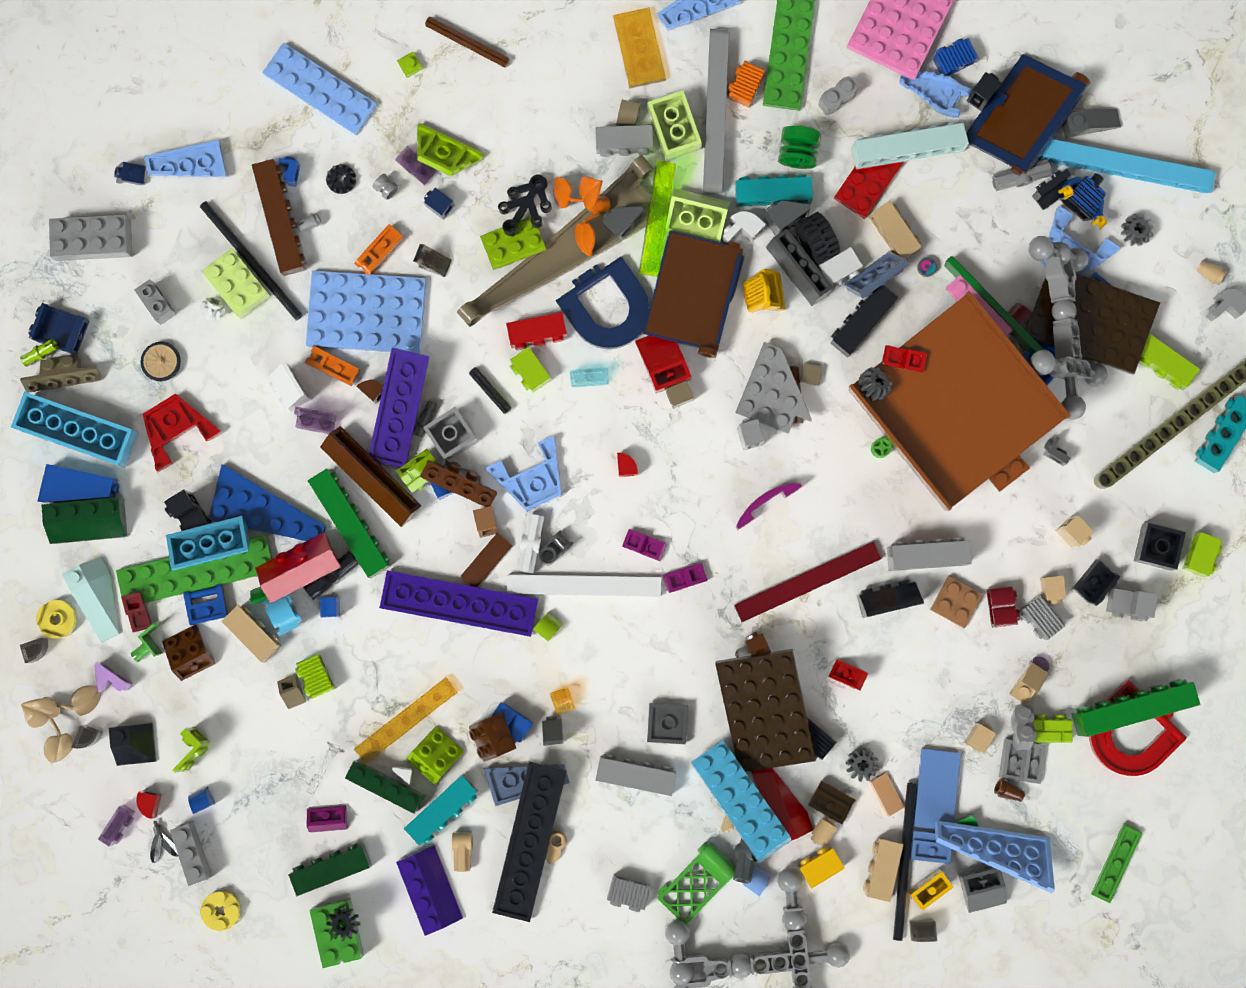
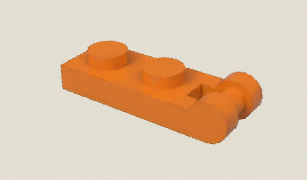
(379, 249)
(333, 366)

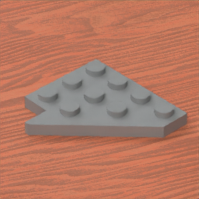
(773, 392)

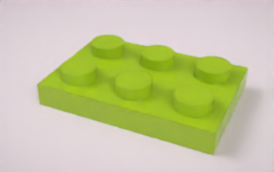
(509, 249)

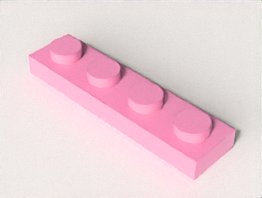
(960, 287)

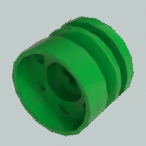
(799, 147)

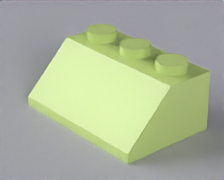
(697, 215)

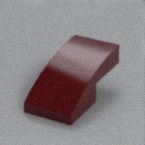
(137, 611)

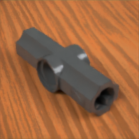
(744, 863)

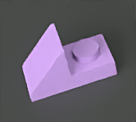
(106, 675)

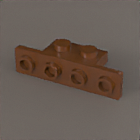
(459, 481)

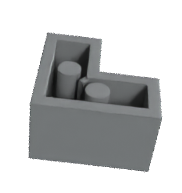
(1134, 604)

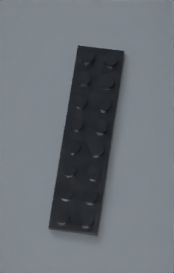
(529, 841)

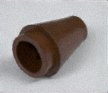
(1008, 790)

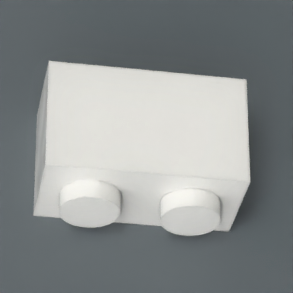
(841, 267)

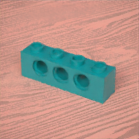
(1205, 456)

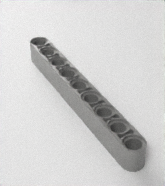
(715, 111)

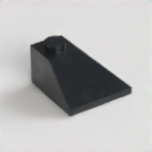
(133, 744)

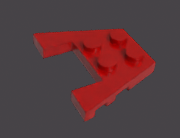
(169, 421)

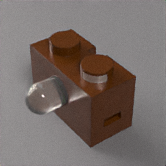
(753, 645)

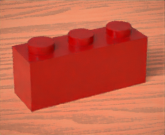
(536, 331)

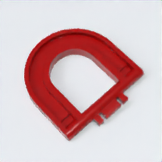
(1147, 759)

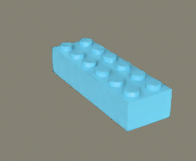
(74, 429)
(741, 801)

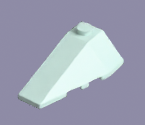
(93, 592)

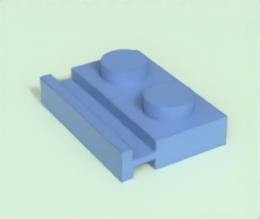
(927, 849)

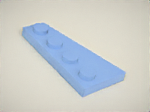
(687, 11)
(190, 161)

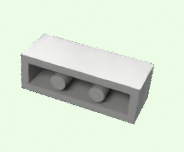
(624, 140)
(190, 853)

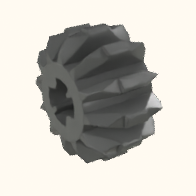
(1141, 225)
(874, 383)
(858, 759)

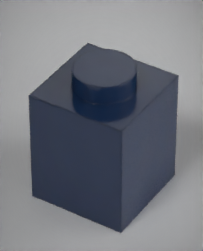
(438, 203)

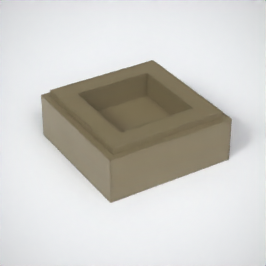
(811, 374)

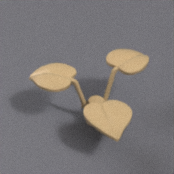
(39, 711)

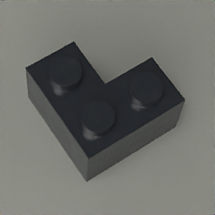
(187, 510)

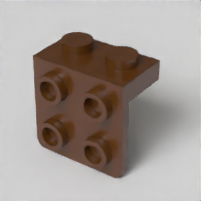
(492, 737)

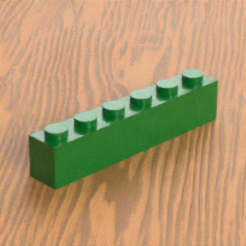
(348, 523)

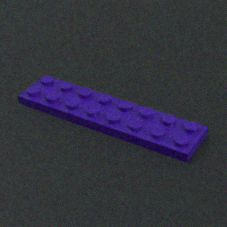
(458, 603)

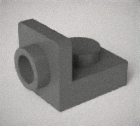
(1057, 455)

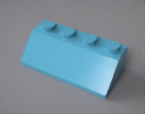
(208, 543)

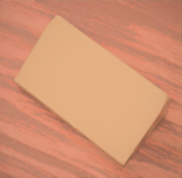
(886, 794)

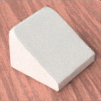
(404, 772)

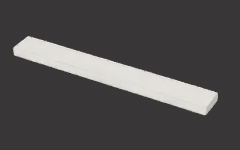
(584, 585)

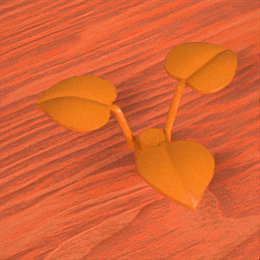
(589, 191)

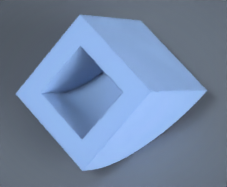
(759, 880)

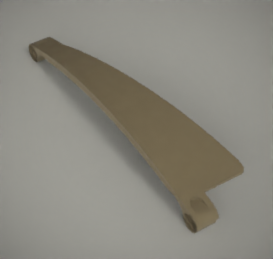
(562, 250)

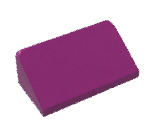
(326, 819)

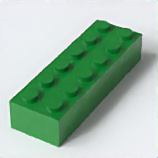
(1135, 708)

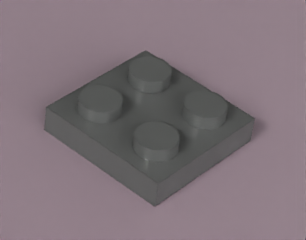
(667, 723)

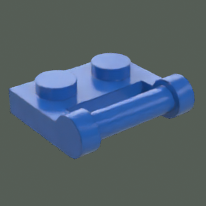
(208, 610)

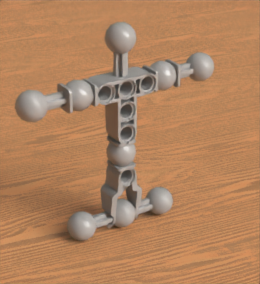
(742, 965)

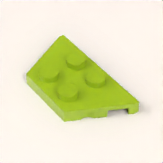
(444, 152)

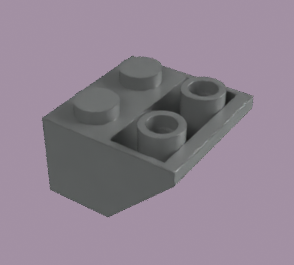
(983, 888)

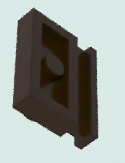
(831, 802)

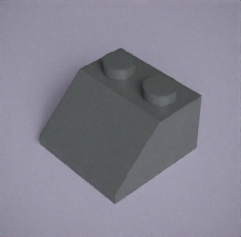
(785, 215)

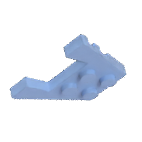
(1056, 234)
(536, 484)

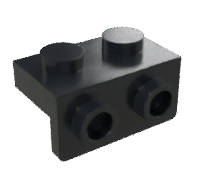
(1048, 192)
(1096, 583)

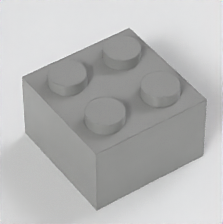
(450, 434)

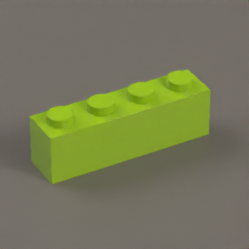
(1167, 363)

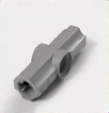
(1008, 179)

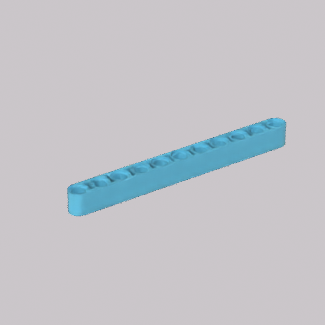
(1129, 166)

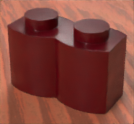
(1002, 607)

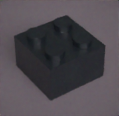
(1159, 546)

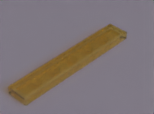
(405, 720)

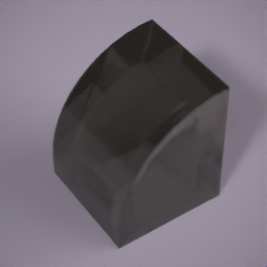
(34, 650)
(86, 737)
(923, 930)

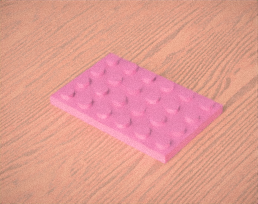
(899, 32)

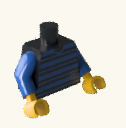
(1085, 198)

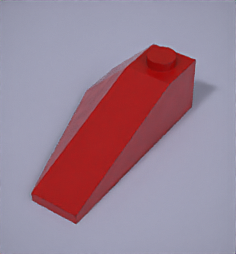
(783, 803)

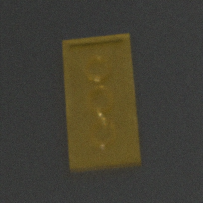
(639, 47)

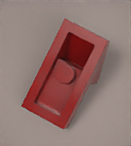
(848, 675)

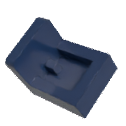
(130, 173)

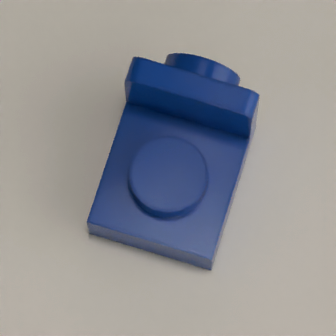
(292, 173)

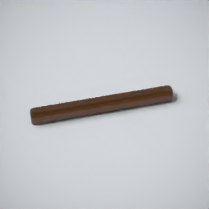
(467, 41)

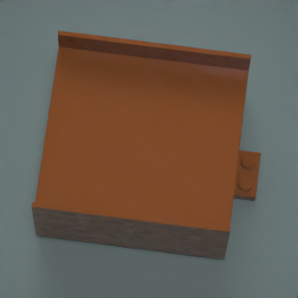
(968, 407)

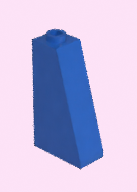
(71, 485)

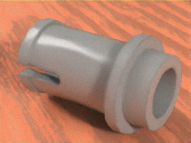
(308, 222)

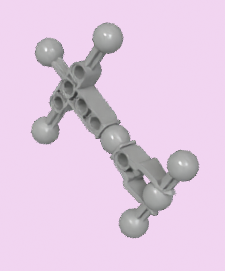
(1068, 365)

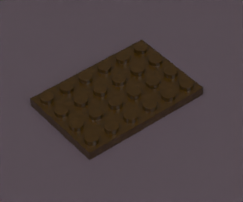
(1109, 320)
(765, 710)

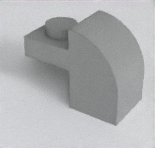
(1230, 300)

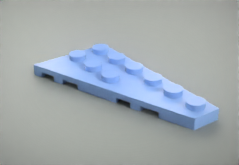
(1014, 853)

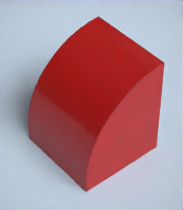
(626, 466)
(148, 803)

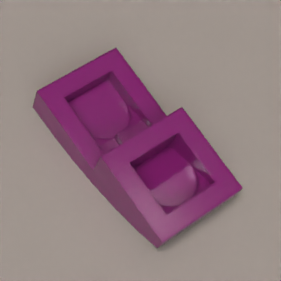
(644, 545)
(685, 578)

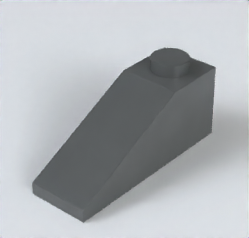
(1090, 122)

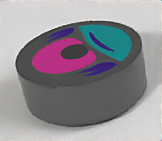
(927, 267)

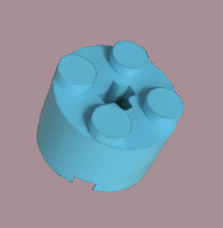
(282, 614)

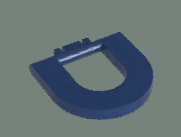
(583, 323)

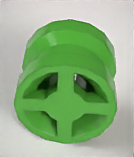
(884, 447)

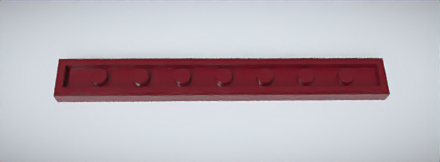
(807, 582)

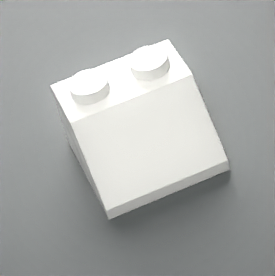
(289, 387)

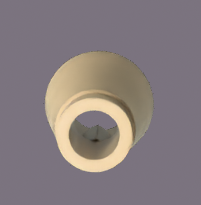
(1211, 272)

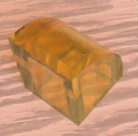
(562, 701)

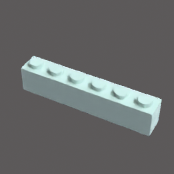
(909, 145)

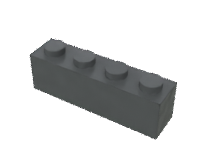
(799, 267)

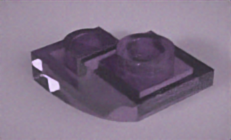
(419, 170)

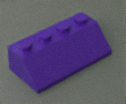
(429, 890)

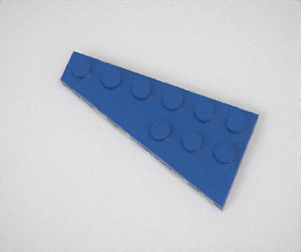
(259, 508)

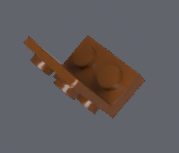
(187, 653)

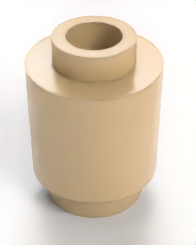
(824, 831)

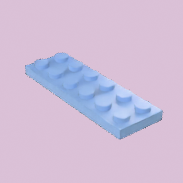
(319, 88)

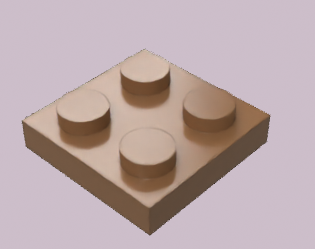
(956, 602)

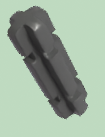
(425, 418)

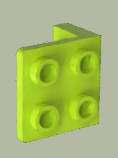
(194, 738)
(434, 755)

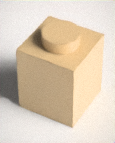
(1053, 589)
(980, 737)

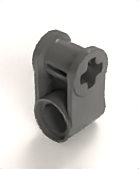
(556, 547)

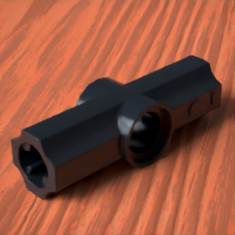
(319, 586)

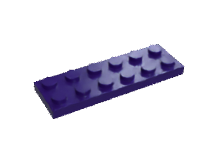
(398, 407)

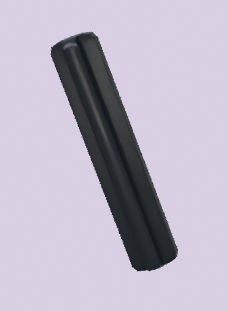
(488, 388)

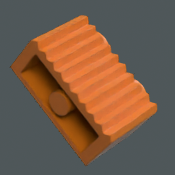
(746, 83)

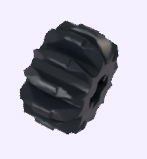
(336, 919)

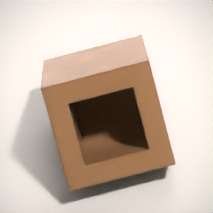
(485, 521)

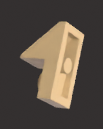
(1029, 683)

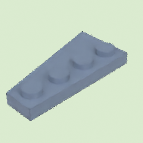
(507, 782)

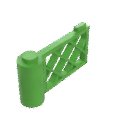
(715, 864)

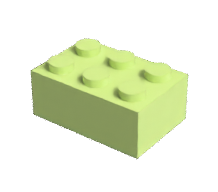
(674, 125)
(236, 283)

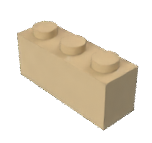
(895, 230)
(252, 633)
(883, 869)

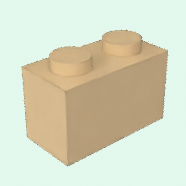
(1075, 531)

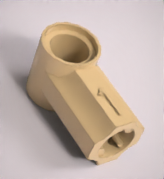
(462, 845)

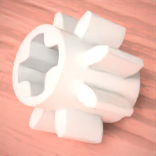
(212, 308)

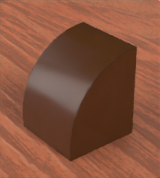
(371, 389)

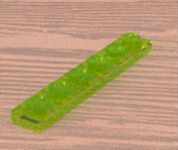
(657, 218)

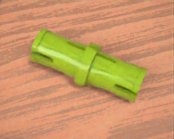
(39, 352)

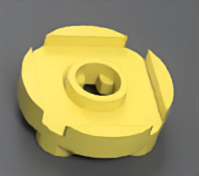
(63, 628)
(220, 922)

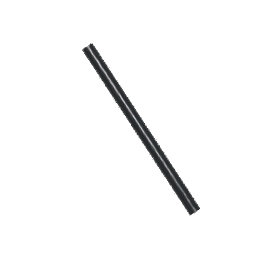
(251, 261)
(904, 862)

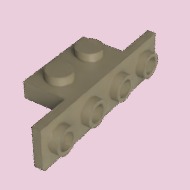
(60, 373)

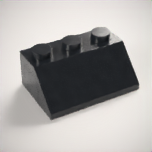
(889, 598)

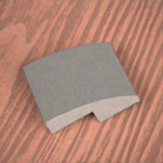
(1022, 764)

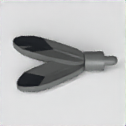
(159, 840)

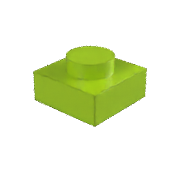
(409, 64)

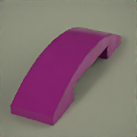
(785, 490)

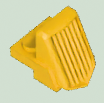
(764, 292)

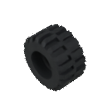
(818, 238)

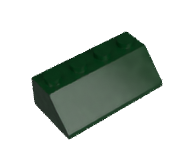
(84, 520)

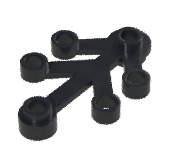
(525, 203)

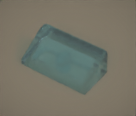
(589, 377)

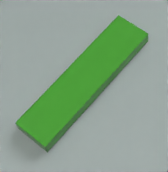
(1116, 863)

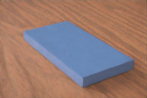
(936, 787)

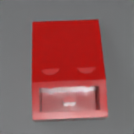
(663, 362)

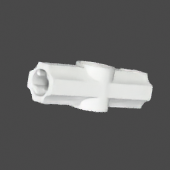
(530, 543)

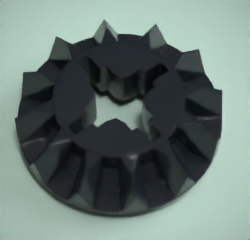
(349, 180)

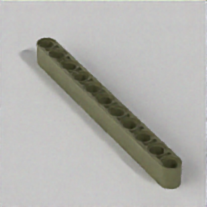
(1171, 427)

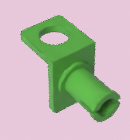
(148, 645)

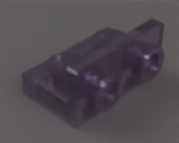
(314, 420)

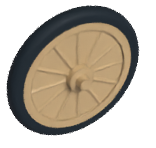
(160, 361)

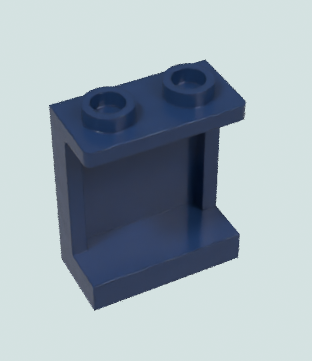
(62, 326)

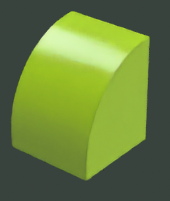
(548, 626)

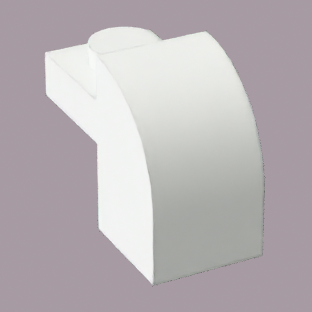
(743, 222)

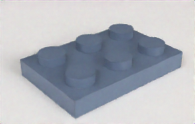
(876, 274)

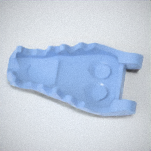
(937, 91)

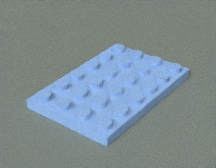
(365, 312)

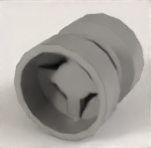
(385, 186)

